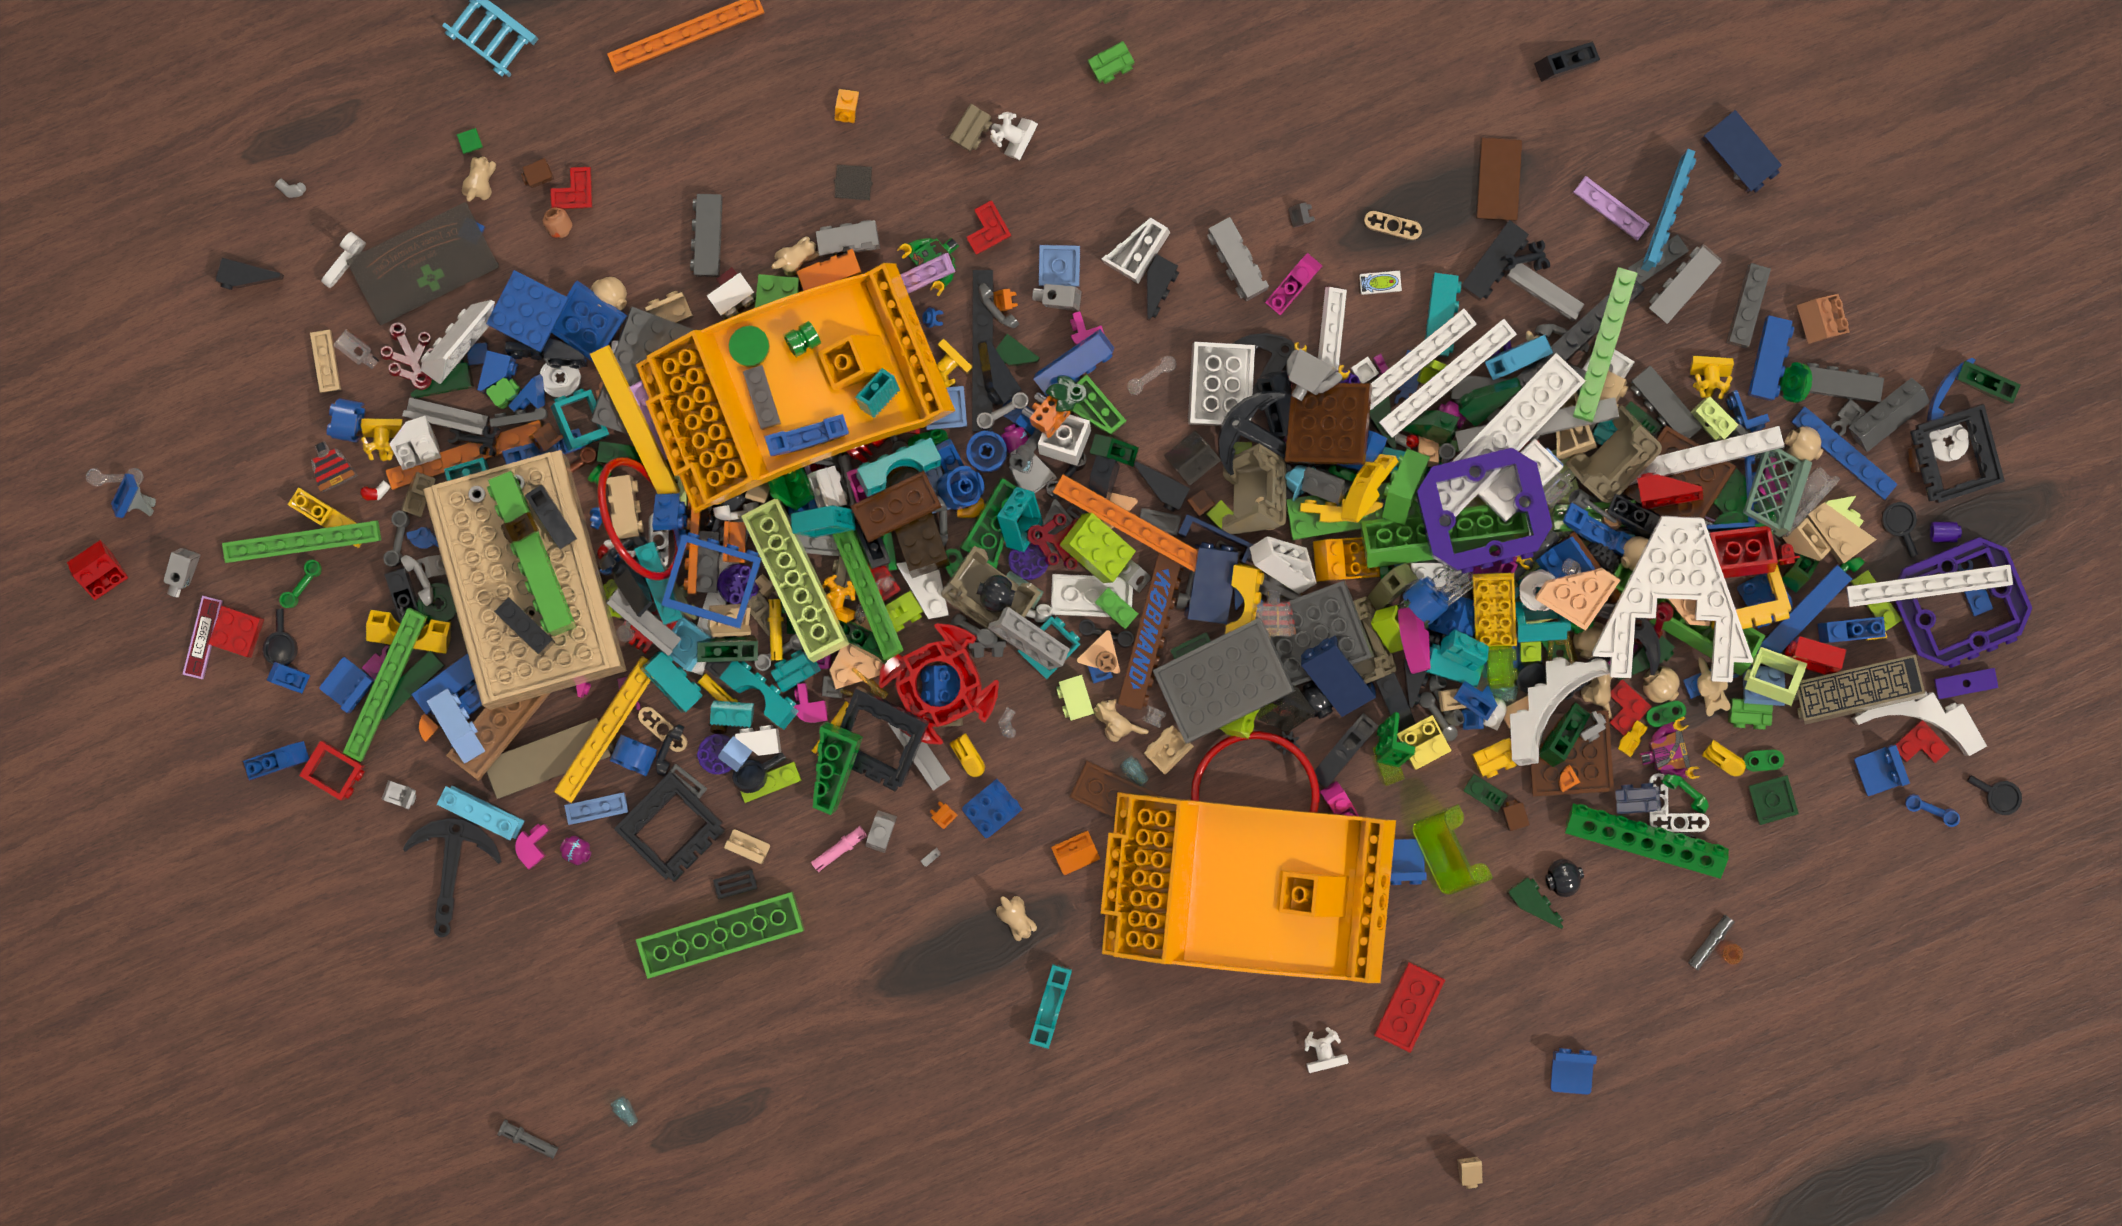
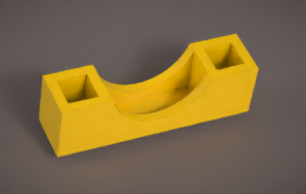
(1247, 581)
(434, 636)

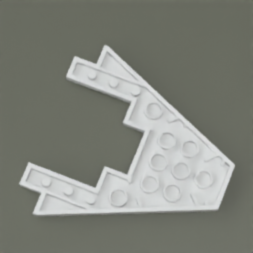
(1676, 565)

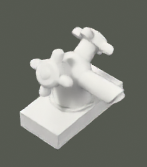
(1018, 136)
(1324, 1052)

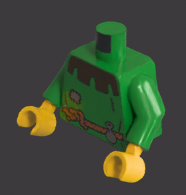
(928, 249)

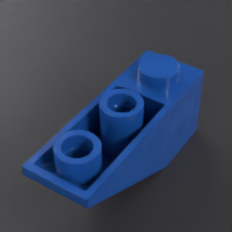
(1851, 630)
(276, 760)

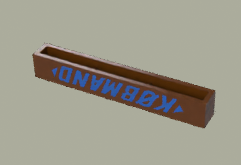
(1149, 633)

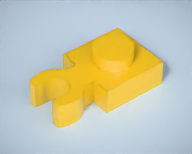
(1632, 739)

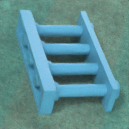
(507, 26)
(481, 812)

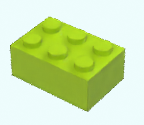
(1097, 548)

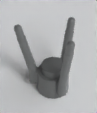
(1583, 500)

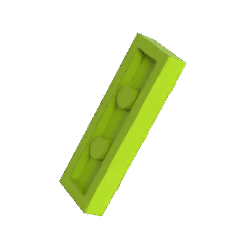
(1882, 609)
(776, 780)

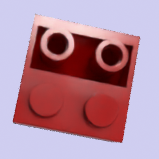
(97, 570)

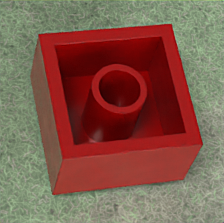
(236, 631)

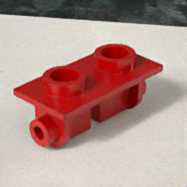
(1785, 554)

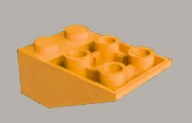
(1341, 560)

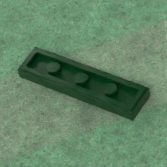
(412, 681)

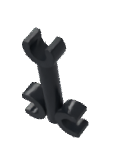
(1537, 255)
(488, 441)

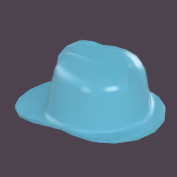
(1295, 480)

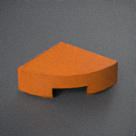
(427, 727)
(1567, 778)

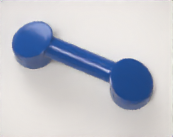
(1949, 816)

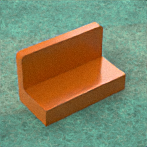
(734, 535)
(1075, 853)

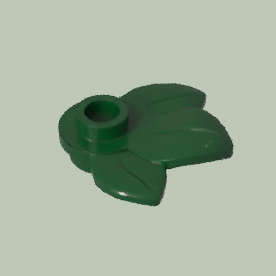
(1064, 393)

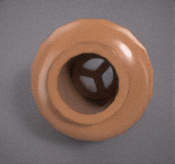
(557, 222)

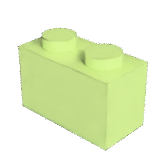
(1075, 698)

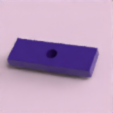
(1977, 682)

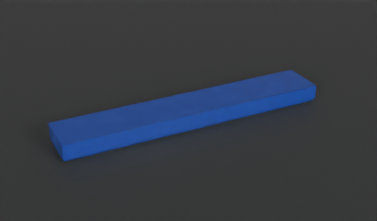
(1806, 610)

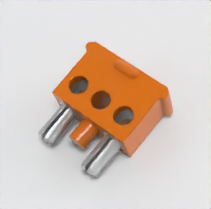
(1045, 415)

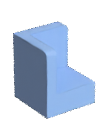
(734, 754)

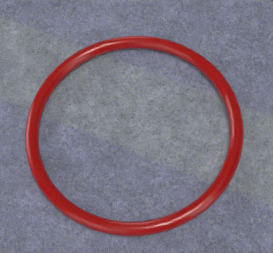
(601, 491)
(1315, 794)

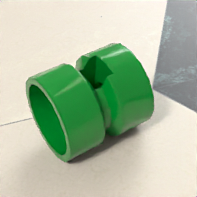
(802, 339)

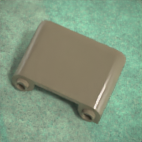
(1618, 459)
(1256, 475)
(964, 584)
(1383, 661)

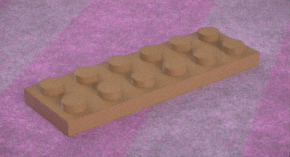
(495, 732)

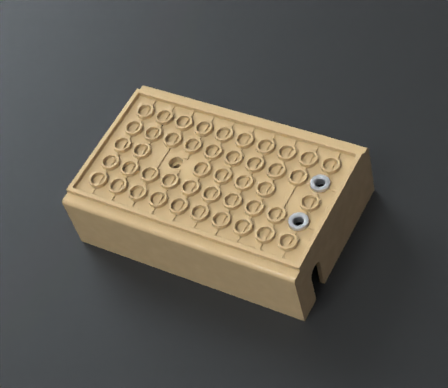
(486, 573)

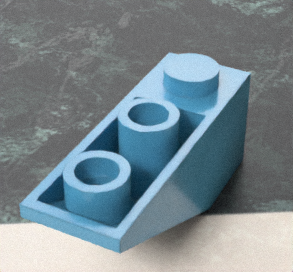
(1518, 357)

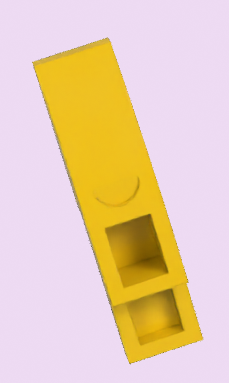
(1364, 487)
(319, 511)
(1330, 512)

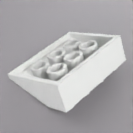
(457, 341)
(1219, 380)

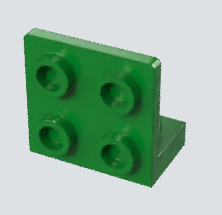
(792, 489)
(1388, 749)

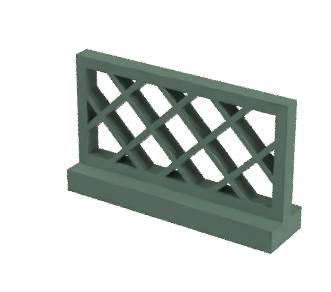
(1790, 498)

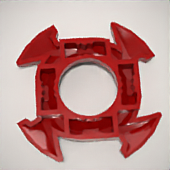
(951, 651)

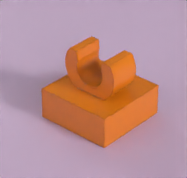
(1003, 300)
(944, 815)

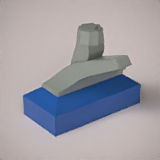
(129, 497)

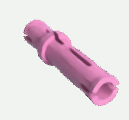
(838, 849)

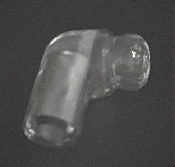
(1005, 724)

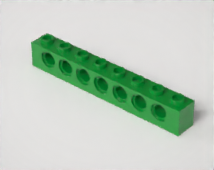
(1654, 848)

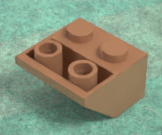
(1823, 318)

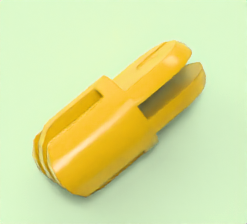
(968, 755)
(1724, 759)

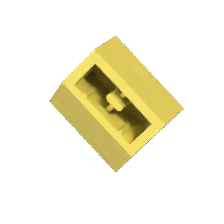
(1427, 740)

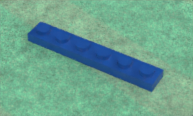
(1847, 454)

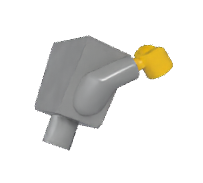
(1311, 373)

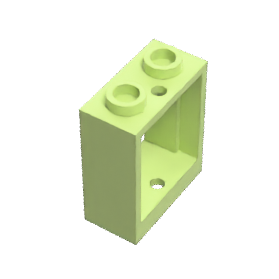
(1719, 421)
(1780, 663)

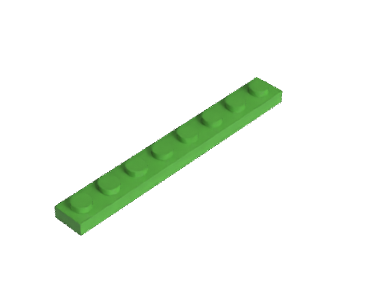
(1605, 344)
(301, 541)
(868, 594)
(385, 684)

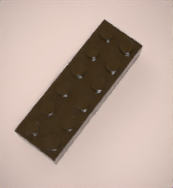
(919, 538)

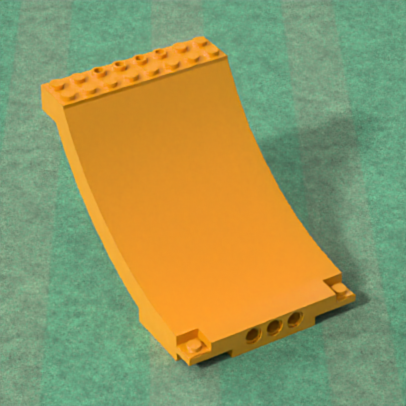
(707, 409)
(1247, 888)

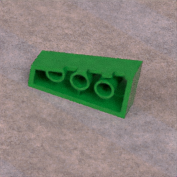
(986, 529)
(835, 761)

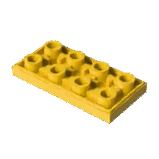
(1495, 609)

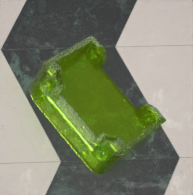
(1445, 853)

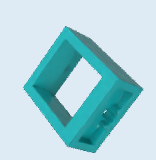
(586, 439)
(1019, 503)
(822, 521)
(1539, 631)
(1072, 637)

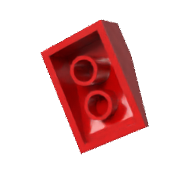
(1665, 491)

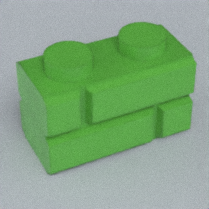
(1111, 62)
(503, 392)
(1116, 608)
(1754, 714)

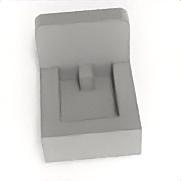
(1592, 732)
(399, 794)

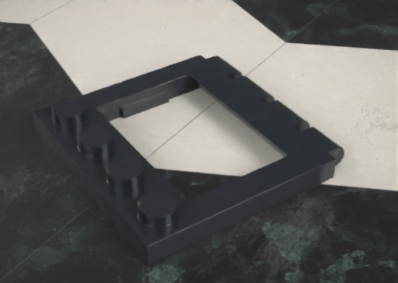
(1983, 447)
(896, 717)
(650, 806)

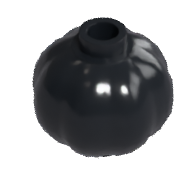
(996, 593)
(1317, 700)
(1564, 877)

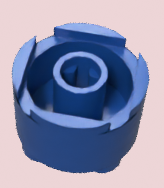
(346, 420)
(997, 455)
(970, 491)
(1426, 600)
(633, 755)

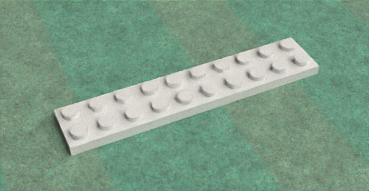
(1512, 428)

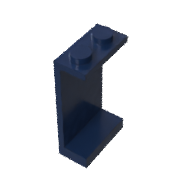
(1743, 151)
(1191, 520)
(1212, 583)
(1336, 677)

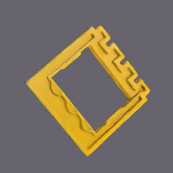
(1762, 613)

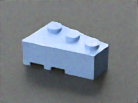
(455, 725)

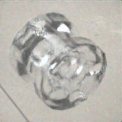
(1154, 716)

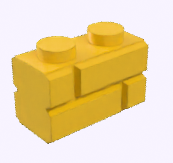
(1494, 758)

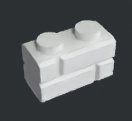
(827, 487)

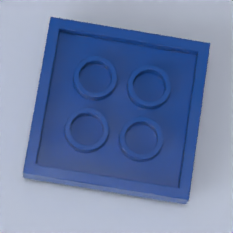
(527, 311)
(585, 323)

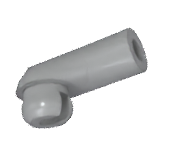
(290, 190)

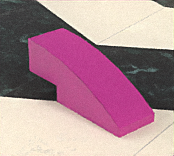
(1414, 641)

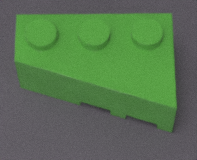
(1098, 408)
(1404, 485)

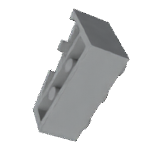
(847, 236)

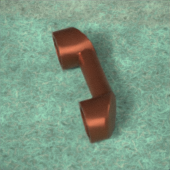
(587, 456)

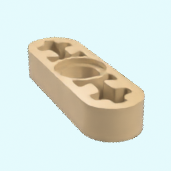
(1406, 234)
(655, 715)

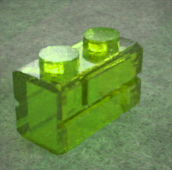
(1500, 667)

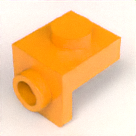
(846, 105)

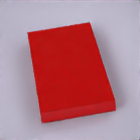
(1409, 1007)

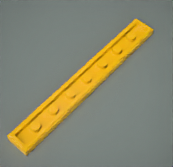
(634, 421)
(603, 733)

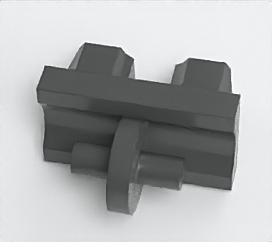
(997, 650)

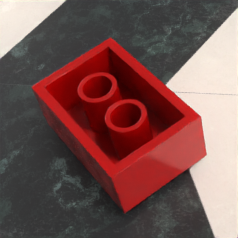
(1745, 551)

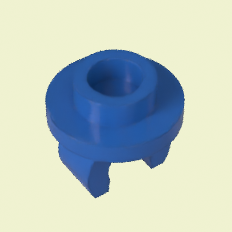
(929, 317)
(596, 518)

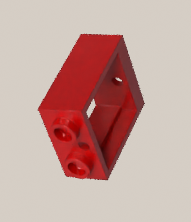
(1818, 656)
(316, 758)

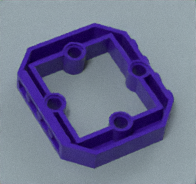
(1530, 487)
(2013, 596)

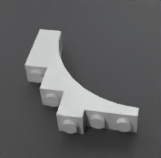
(1543, 699)
(1954, 721)

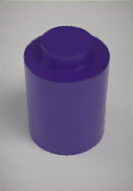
(1945, 532)

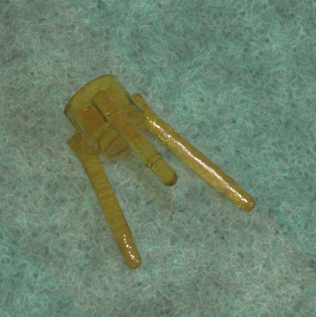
(1569, 648)
(875, 689)

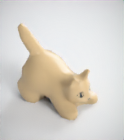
(478, 180)
(793, 257)
(1711, 690)
(1598, 692)
(1116, 724)
(1014, 915)

